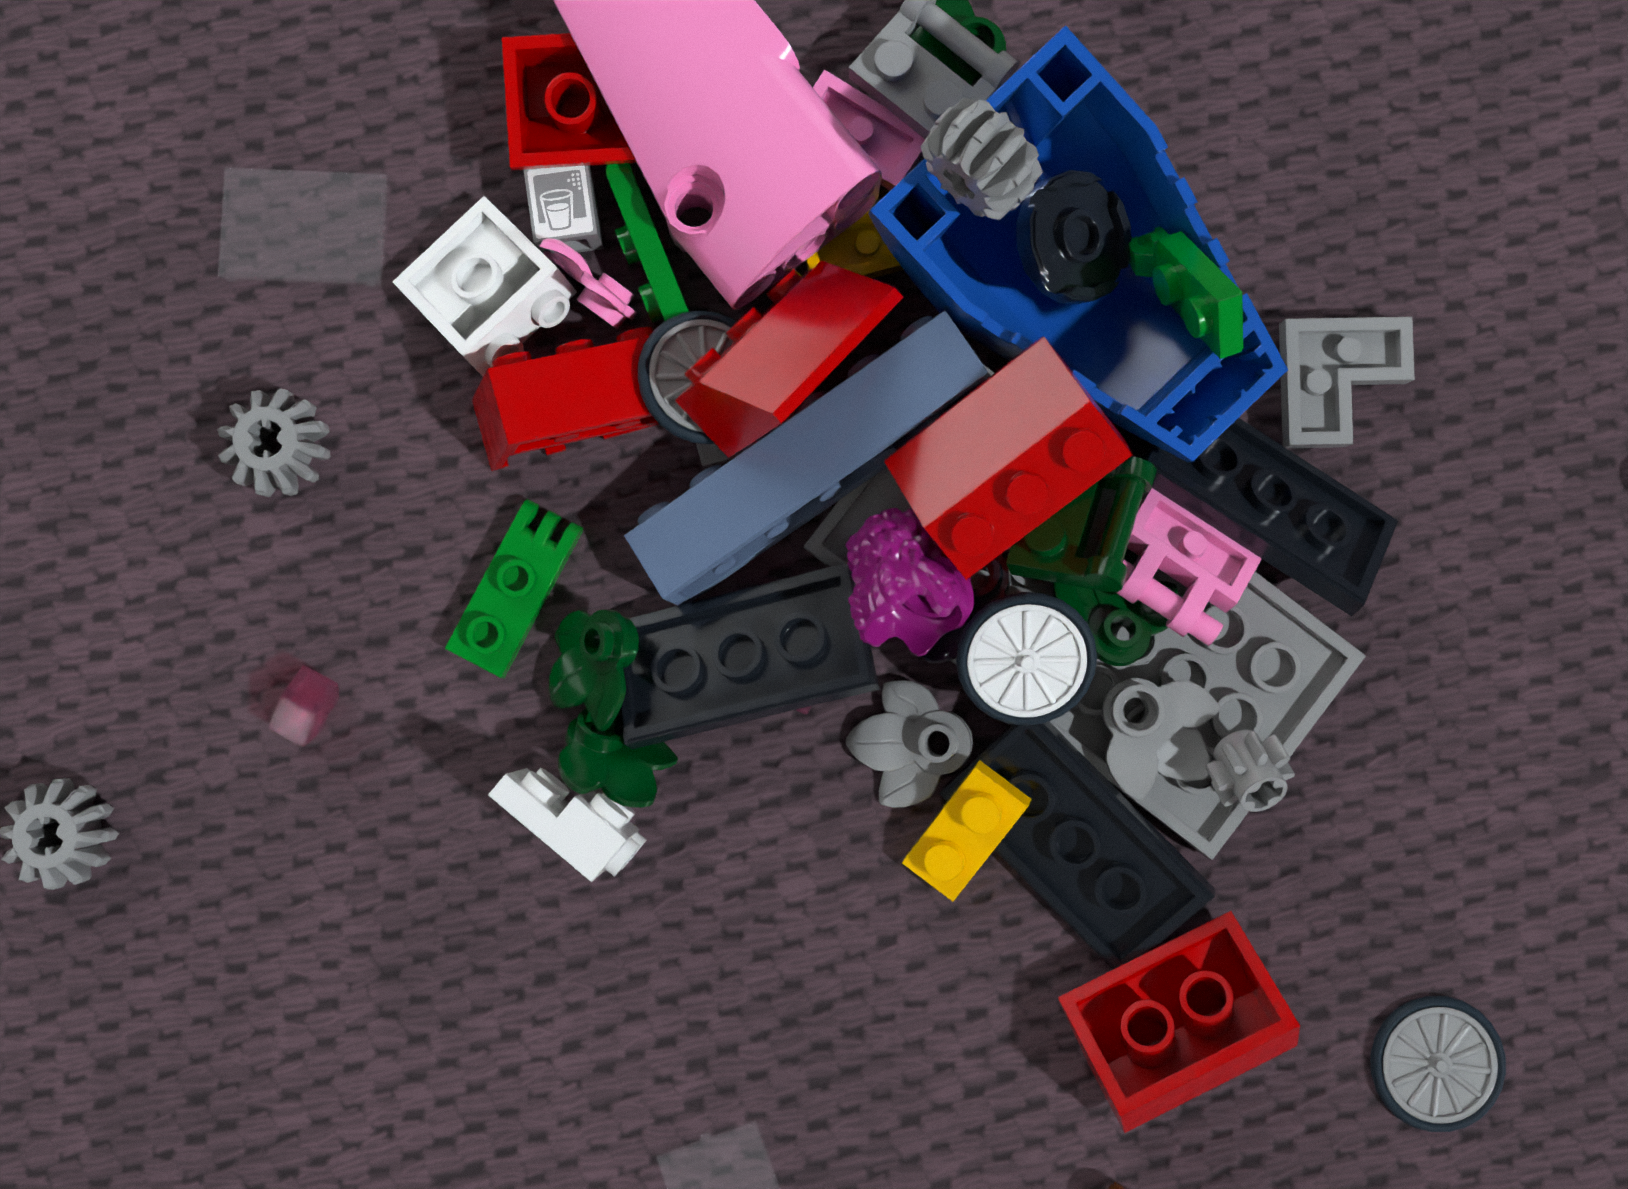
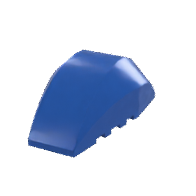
(1125, 345)

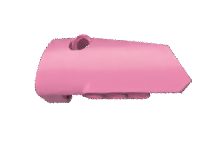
(725, 127)

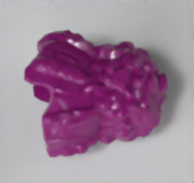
(904, 583)

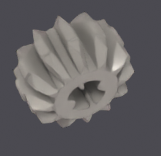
(981, 158)
(295, 434)
(79, 829)

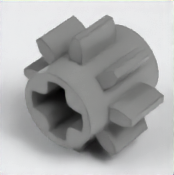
(1250, 770)

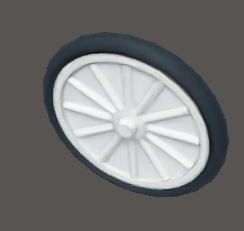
(1026, 658)

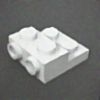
(486, 286)
(586, 832)

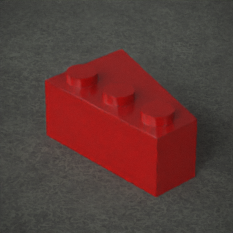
(561, 397)

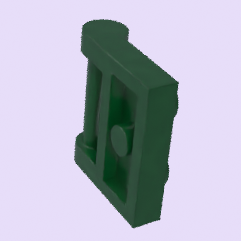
(1058, 544)

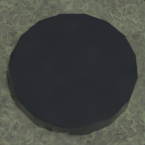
(1073, 237)

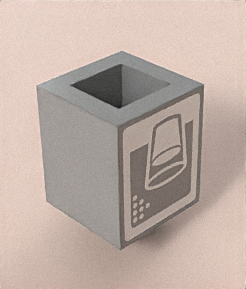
(564, 207)

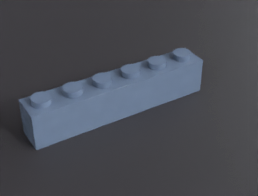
(805, 462)

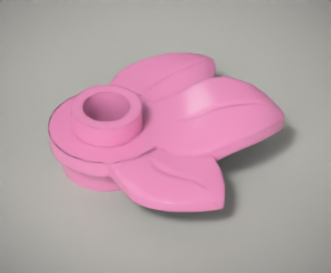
(601, 296)

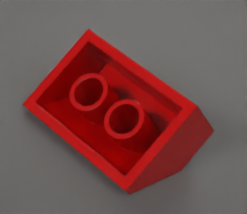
(556, 107)
(782, 352)
(1006, 458)
(1179, 1021)

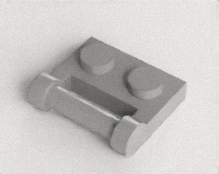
(913, 80)

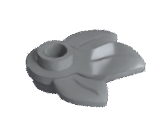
(1163, 739)
(900, 743)

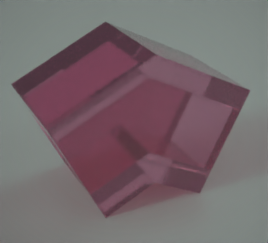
(305, 706)

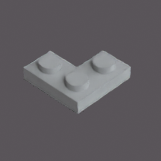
(1325, 361)

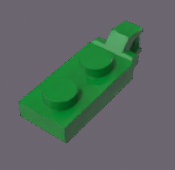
(1192, 287)

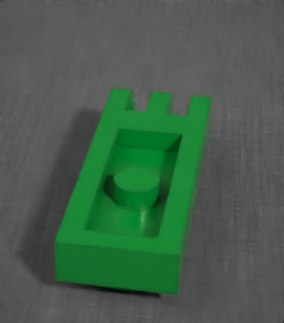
(642, 243)
(513, 591)

